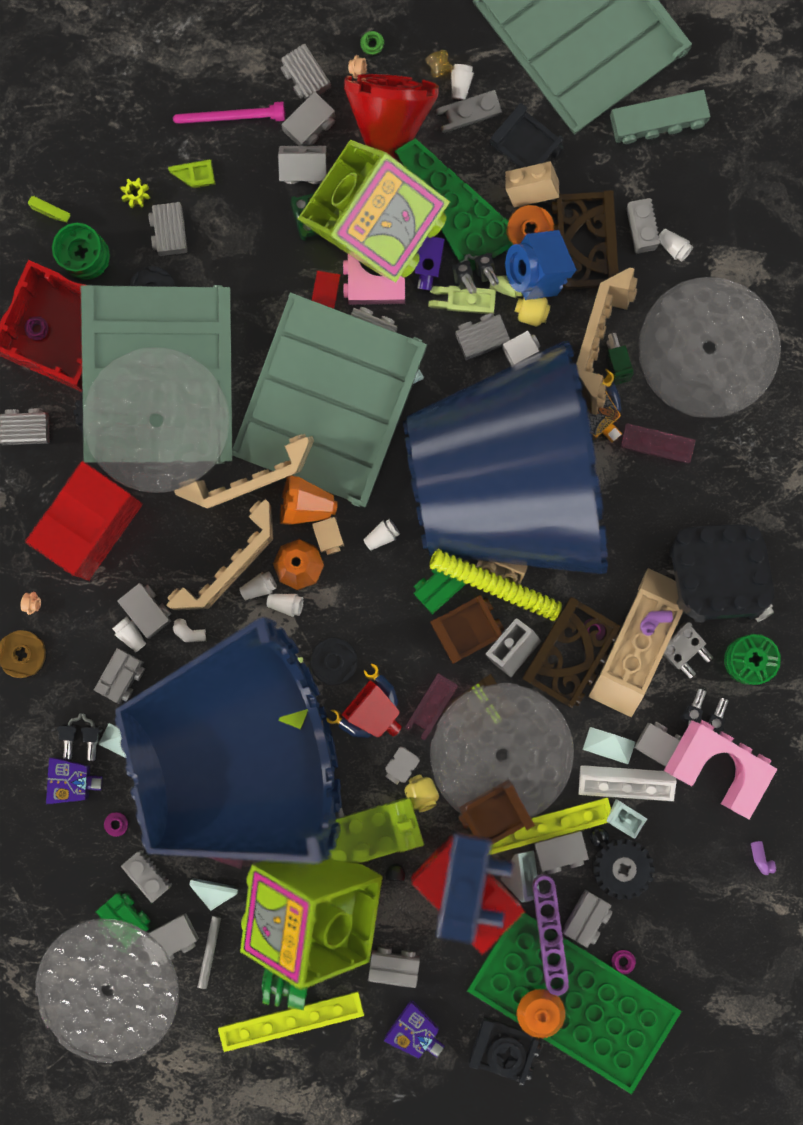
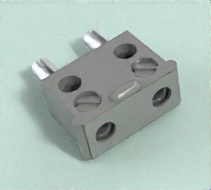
(681, 644)

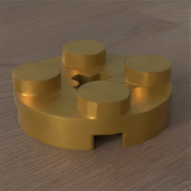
(33, 647)

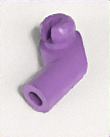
(652, 620)
(760, 859)

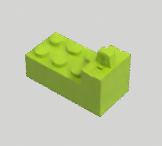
(377, 832)

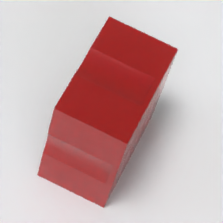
(58, 302)
(84, 522)
(430, 882)

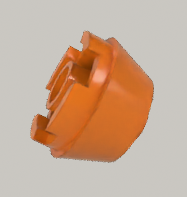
(541, 1013)

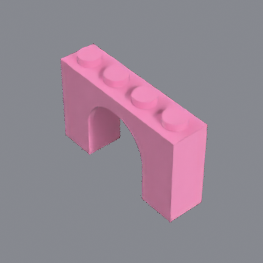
(370, 289)
(751, 773)

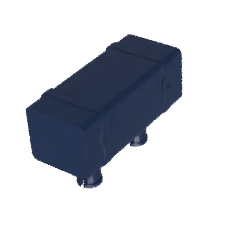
(464, 888)

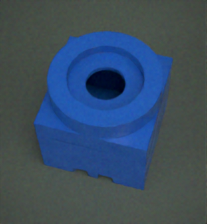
(539, 265)

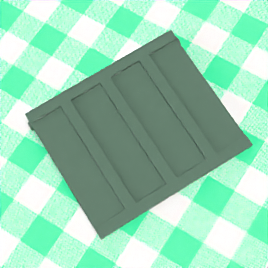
(587, 50)
(172, 318)
(333, 383)

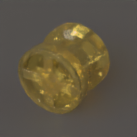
(439, 64)

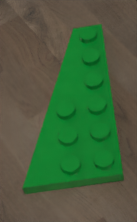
(471, 221)

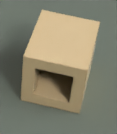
(328, 536)

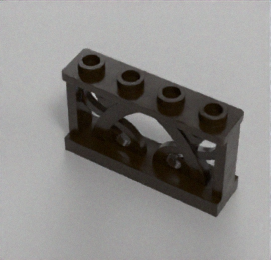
(603, 213)
(540, 662)

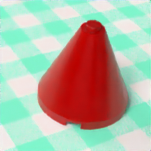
(389, 108)

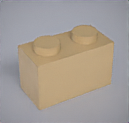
(532, 184)

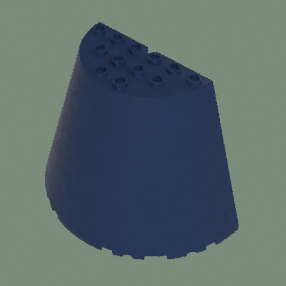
(511, 469)
(220, 766)

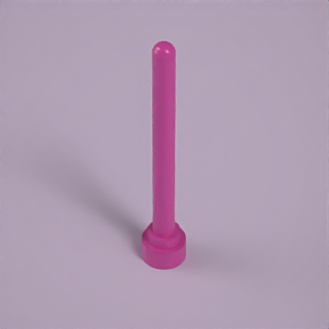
(275, 112)

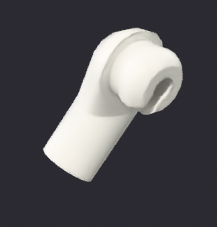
(186, 634)

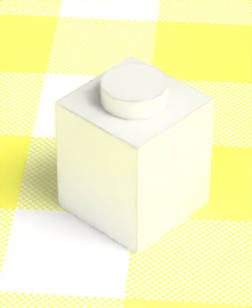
(521, 348)

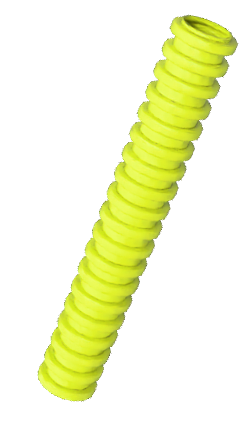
(496, 585)

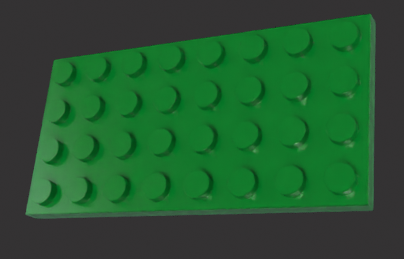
(608, 1016)

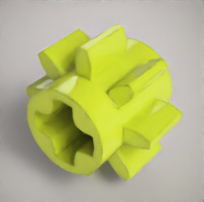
(129, 195)

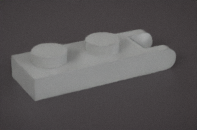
(470, 110)

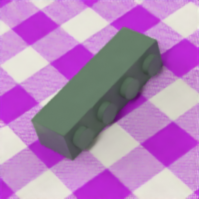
(660, 116)

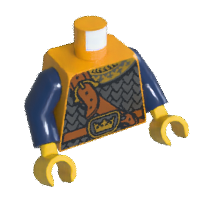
(608, 414)

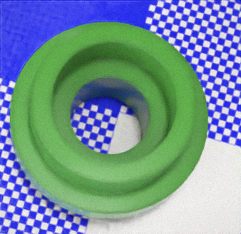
(372, 36)

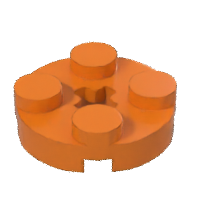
(531, 215)

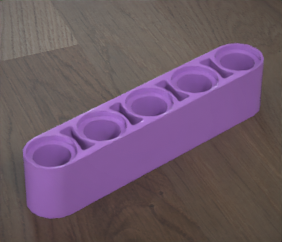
(554, 945)

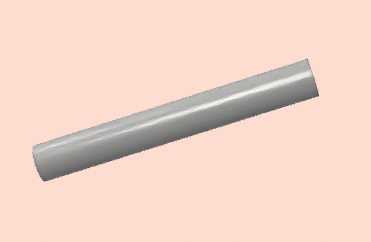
(209, 952)

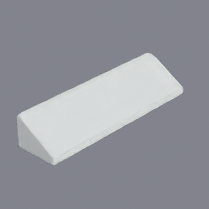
(626, 783)

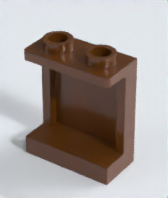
(467, 628)
(496, 813)

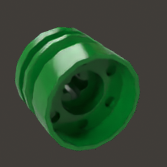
(69, 248)
(738, 655)
(280, 987)

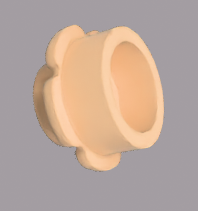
(357, 66)
(30, 603)

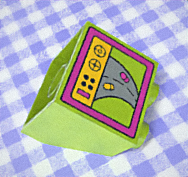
(375, 210)
(310, 918)

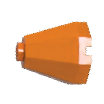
(305, 502)
(298, 576)

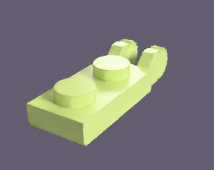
(462, 301)

